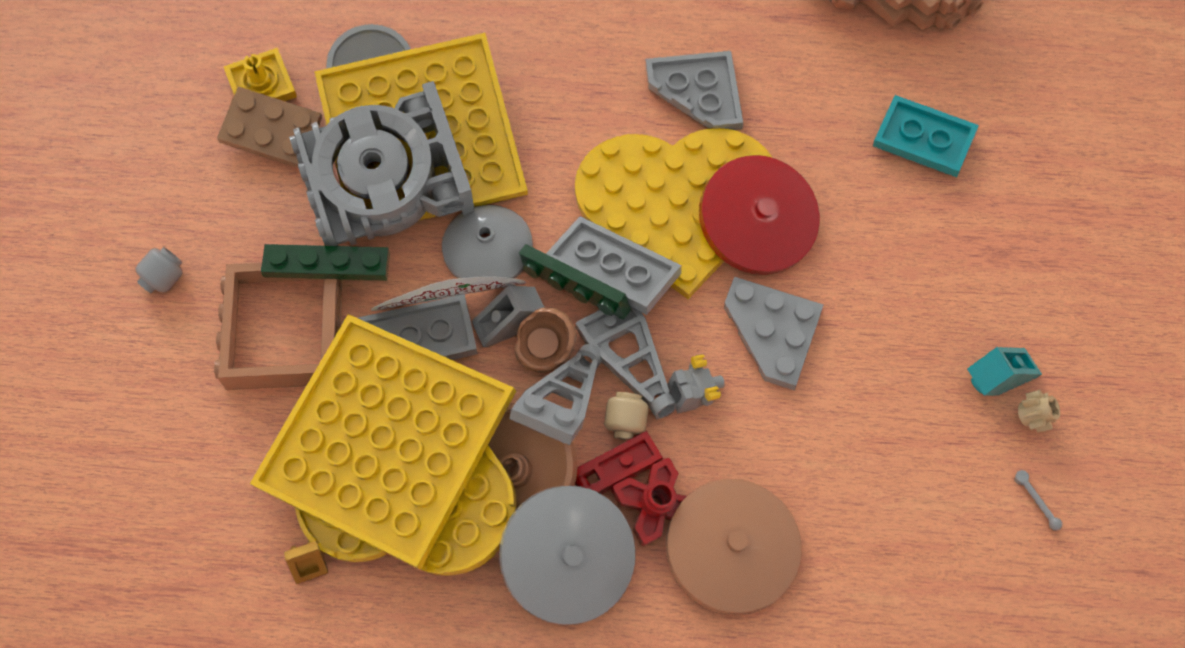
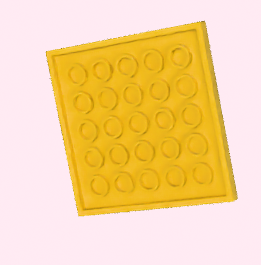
(469, 97)
(384, 440)

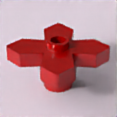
(640, 497)

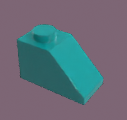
(1003, 370)

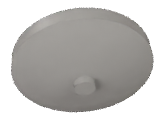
(567, 555)

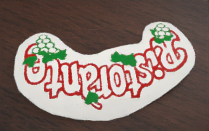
(449, 289)

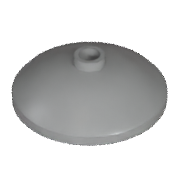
(365, 43)
(496, 255)

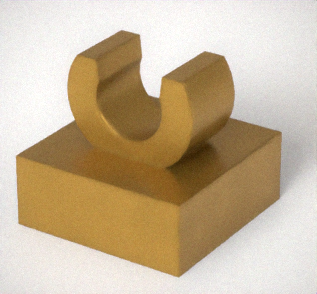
(306, 562)

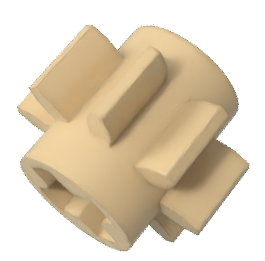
(1039, 411)

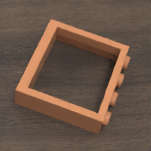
(267, 376)

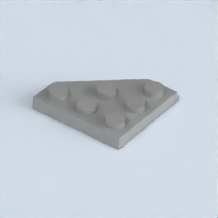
(699, 86)
(773, 328)

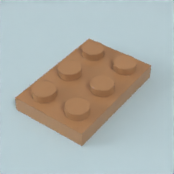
(264, 125)

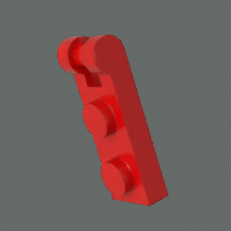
(619, 463)

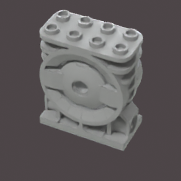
(370, 136)

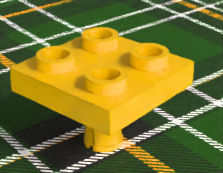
(262, 74)

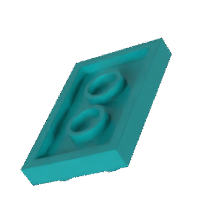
(925, 135)

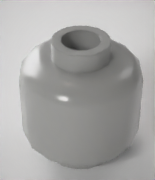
(159, 270)

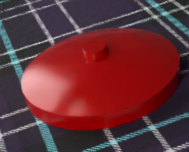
(759, 215)

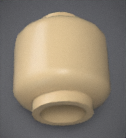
(626, 415)

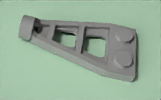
(602, 329)
(549, 417)

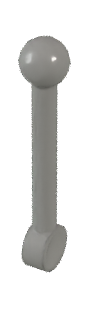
(1022, 479)

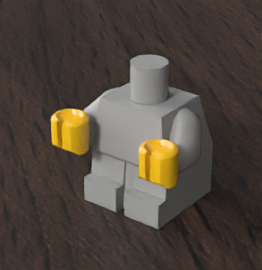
(694, 386)

